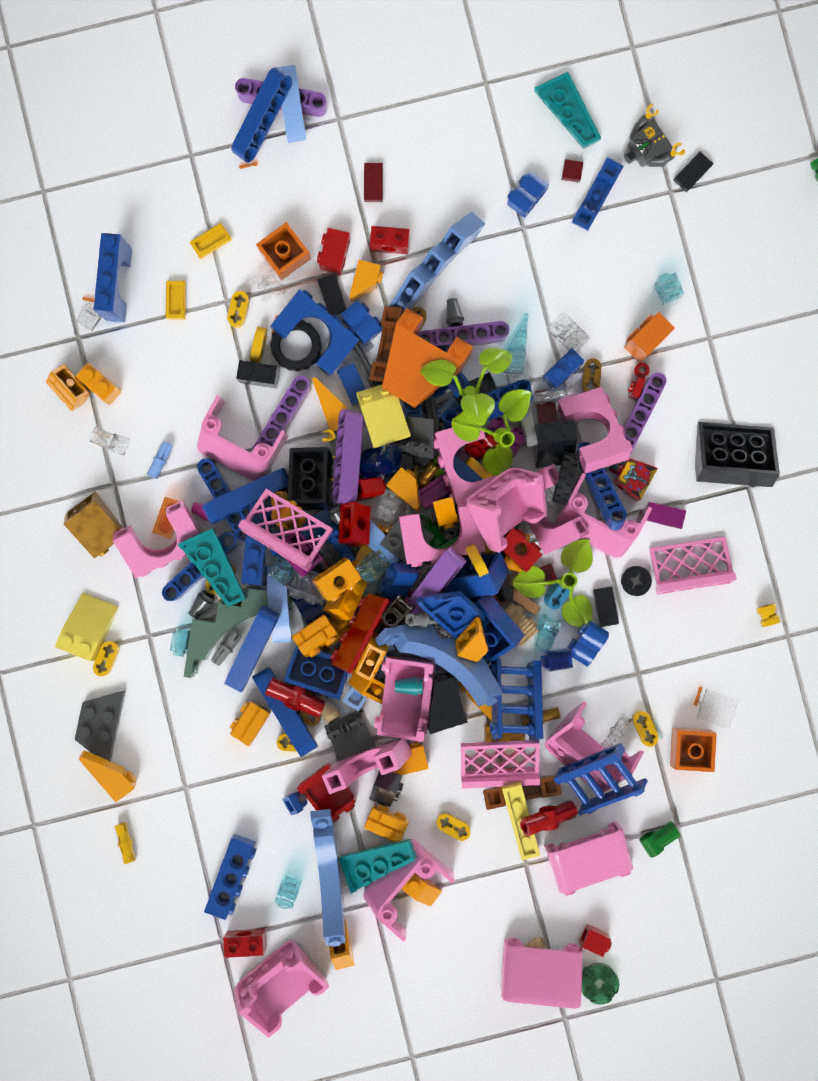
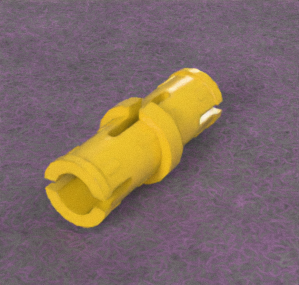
(125, 842)

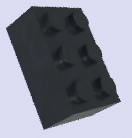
(309, 477)

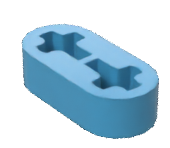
(558, 593)

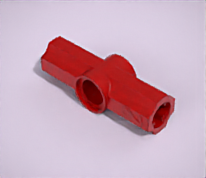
(295, 697)
(548, 818)

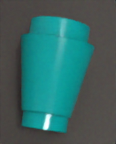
(409, 686)

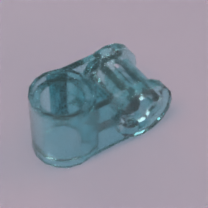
(547, 632)

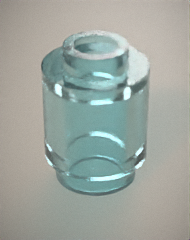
(180, 642)

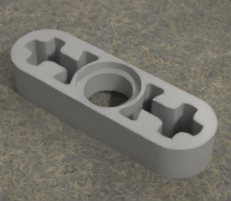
(529, 429)

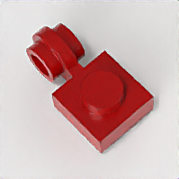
(636, 386)
(478, 448)

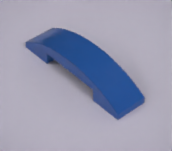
(597, 194)

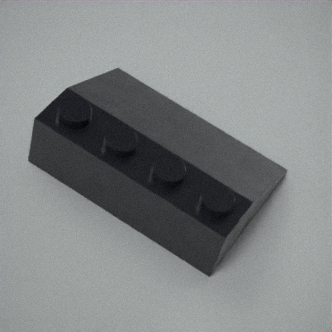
(736, 454)

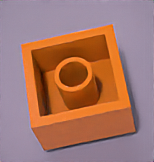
(283, 251)
(652, 333)
(693, 749)

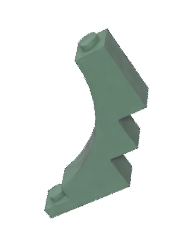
(206, 634)

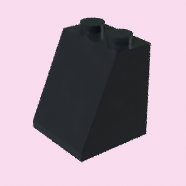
(553, 442)
(446, 705)

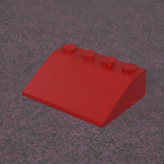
(362, 629)

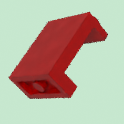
(319, 797)

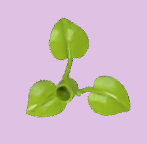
(474, 405)
(498, 459)
(575, 556)

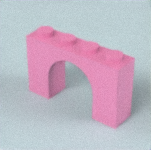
(596, 406)
(447, 444)
(551, 535)
(418, 551)
(142, 559)
(386, 757)

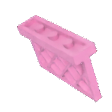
(272, 540)
(692, 582)
(500, 775)

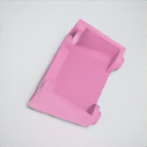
(505, 502)
(405, 714)
(590, 859)
(541, 975)
(277, 986)

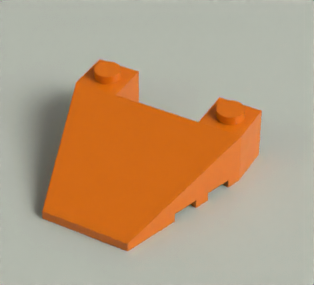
(410, 354)

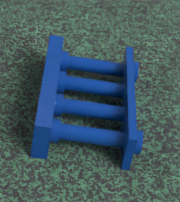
(534, 707)
(597, 762)

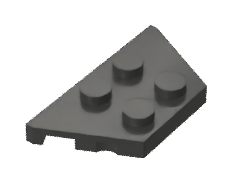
(99, 724)

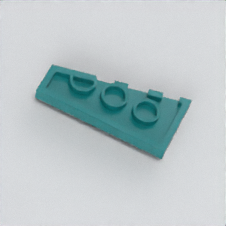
(568, 107)
(211, 560)
(375, 862)

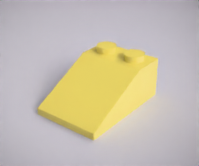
(382, 416)
(87, 627)

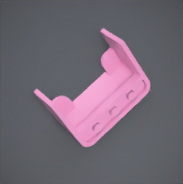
(247, 464)
(600, 535)
(572, 743)
(383, 890)

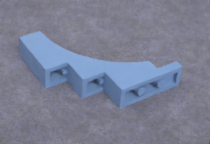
(436, 261)
(426, 643)
(329, 877)

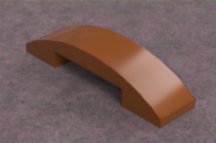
(388, 321)
(495, 798)

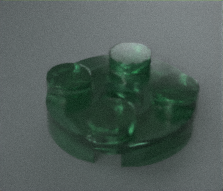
(611, 984)

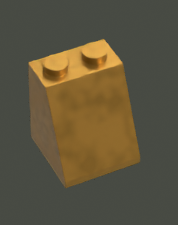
(92, 524)

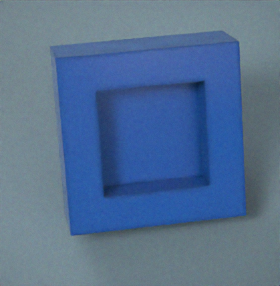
(292, 803)

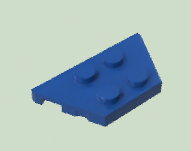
(451, 611)

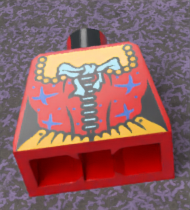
(633, 477)

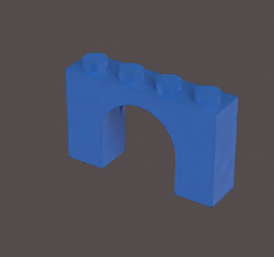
(113, 253)
(341, 339)
(254, 566)

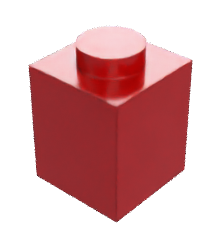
(595, 940)

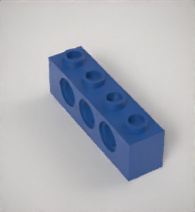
(216, 904)

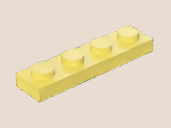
(517, 810)

